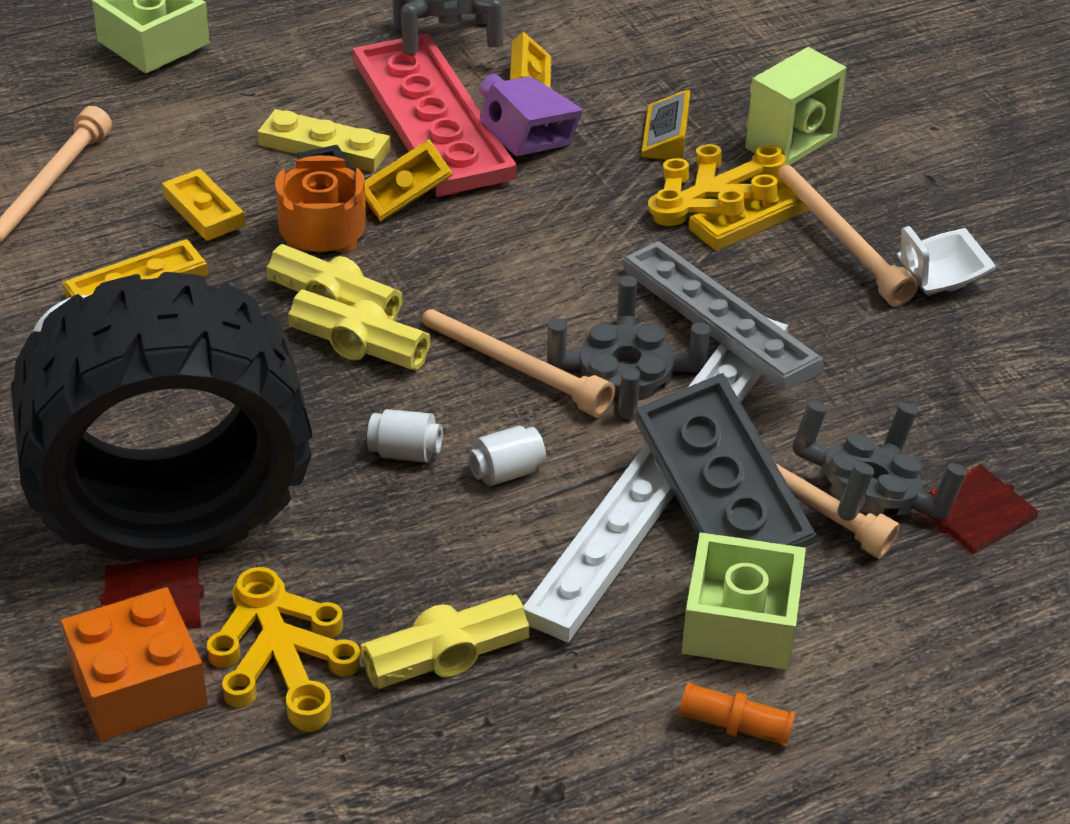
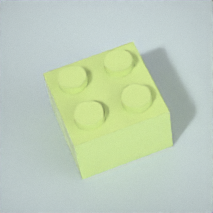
(151, 30)
(796, 105)
(743, 601)

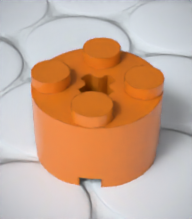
(321, 205)

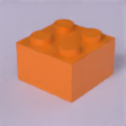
(134, 663)

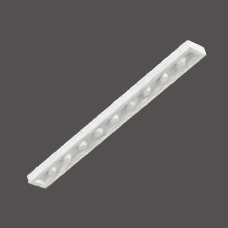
(618, 525)

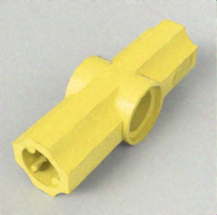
(335, 279)
(359, 330)
(444, 641)

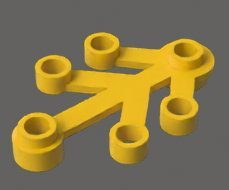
(672, 205)
(263, 596)

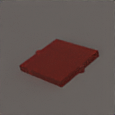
(985, 511)
(138, 578)

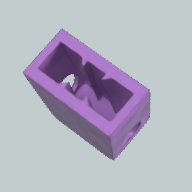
(527, 114)

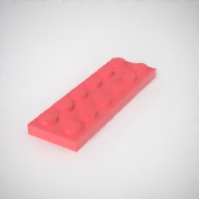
(431, 103)

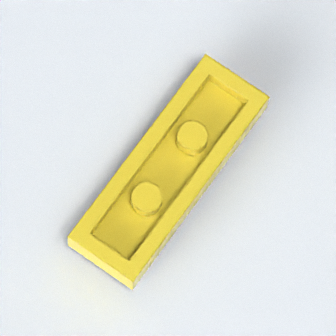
(301, 133)

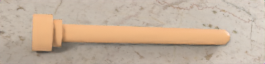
(89, 128)
(893, 282)
(591, 393)
(872, 531)

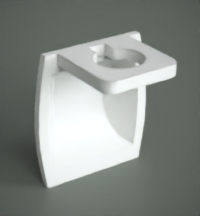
(943, 260)

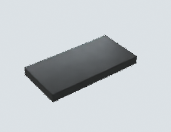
(721, 466)

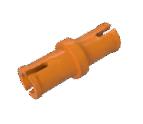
(736, 714)

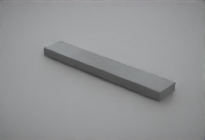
(730, 319)

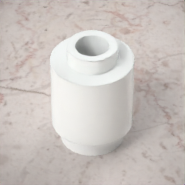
(404, 435)
(506, 455)

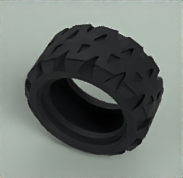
(142, 340)

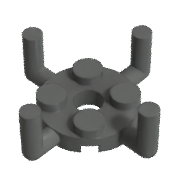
(448, 12)
(625, 341)
(875, 476)

